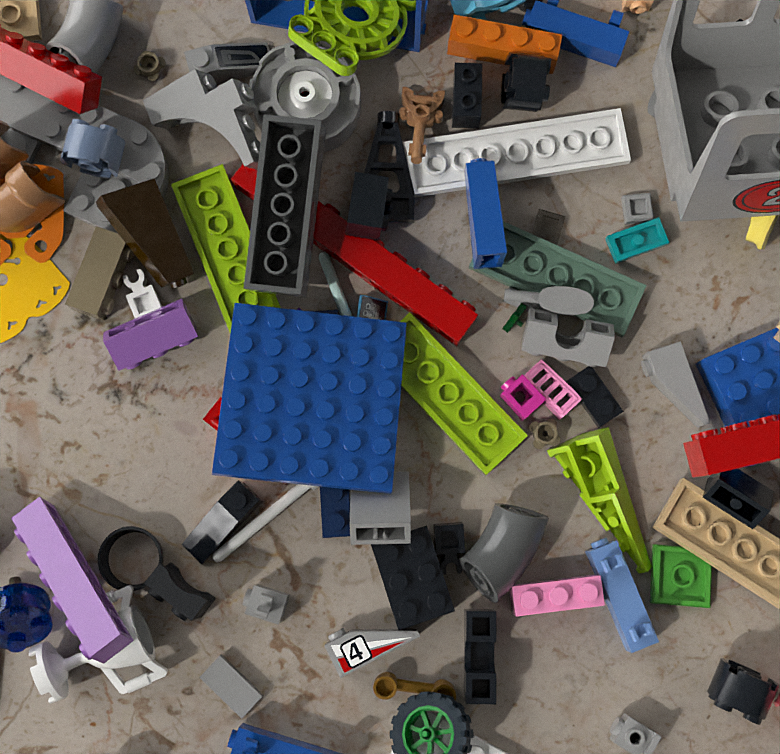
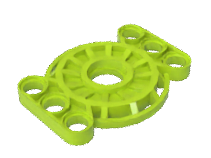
(350, 37)

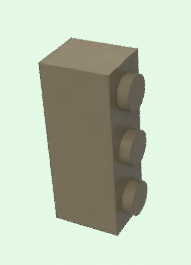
(100, 274)

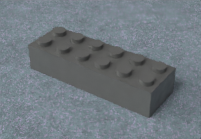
(285, 205)

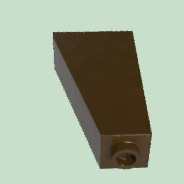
(148, 230)

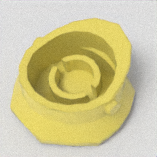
(760, 230)

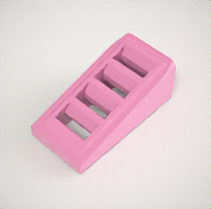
(566, 390)

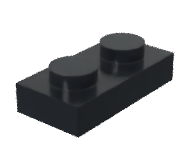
(595, 396)

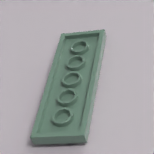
(539, 264)

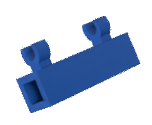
(579, 33)
(255, 740)

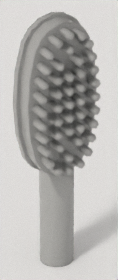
(555, 299)

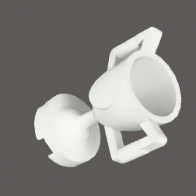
(53, 670)

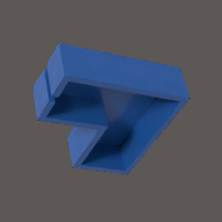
(744, 379)

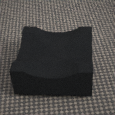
(169, 585)

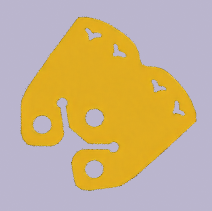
(25, 287)

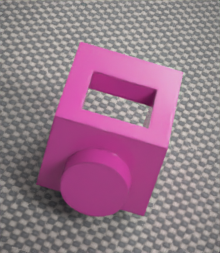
(532, 396)

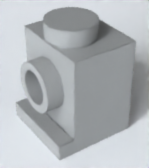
(624, 727)

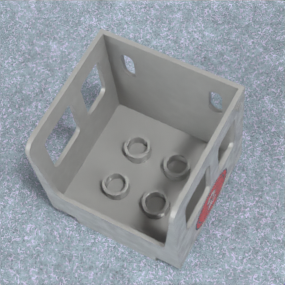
(720, 113)

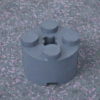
(93, 149)

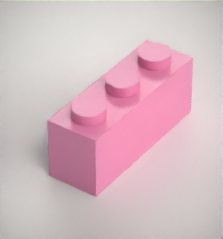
(556, 595)

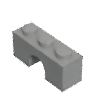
(589, 346)

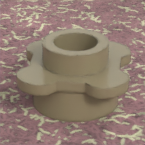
(144, 60)
(548, 426)

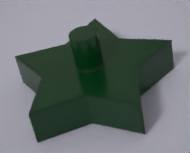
(514, 319)

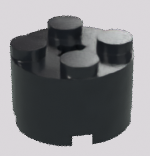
(525, 82)
(743, 690)

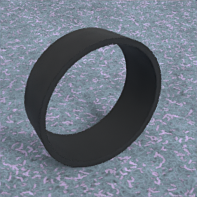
(103, 556)

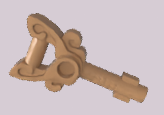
(420, 113)

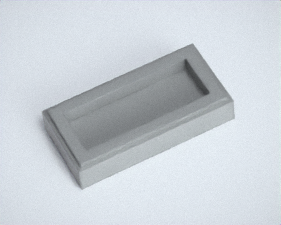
(231, 686)

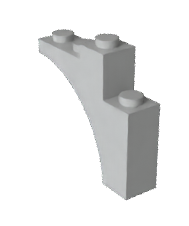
(199, 100)

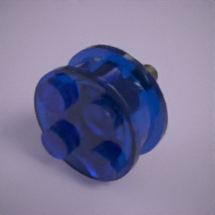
(23, 615)

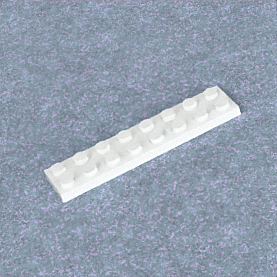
(523, 151)

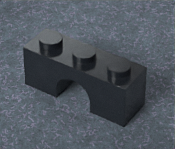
(479, 656)

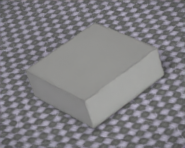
(637, 208)

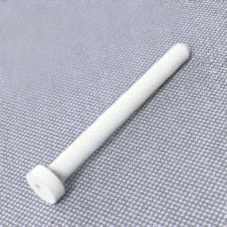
(260, 521)

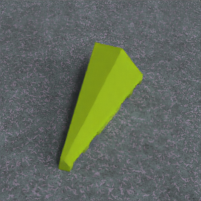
(596, 471)

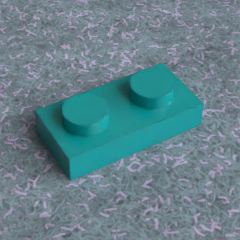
(637, 240)

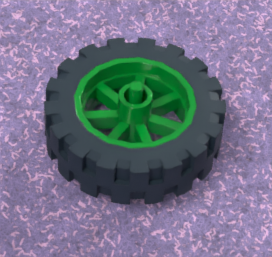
(418, 705)

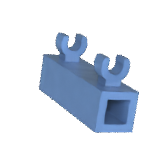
(621, 595)

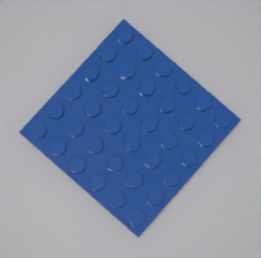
(310, 399)

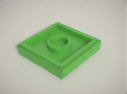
(679, 577)

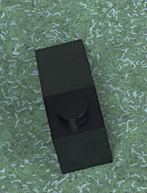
(221, 521)

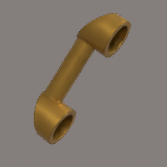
(387, 685)

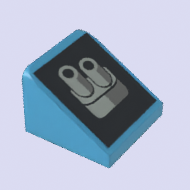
(372, 308)

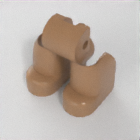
(21, 200)

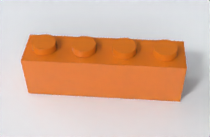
(494, 40)

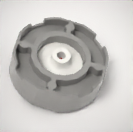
(301, 86)

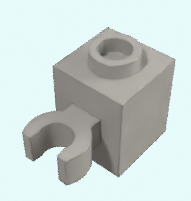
(266, 603)

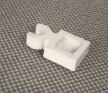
(143, 298)

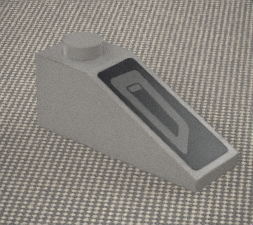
(227, 60)

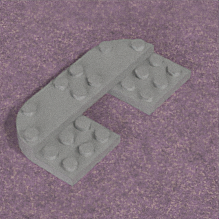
(40, 120)

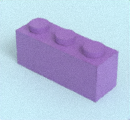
(150, 335)

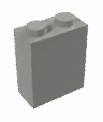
(381, 516)

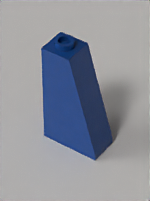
(484, 214)

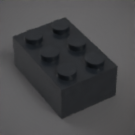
(413, 579)

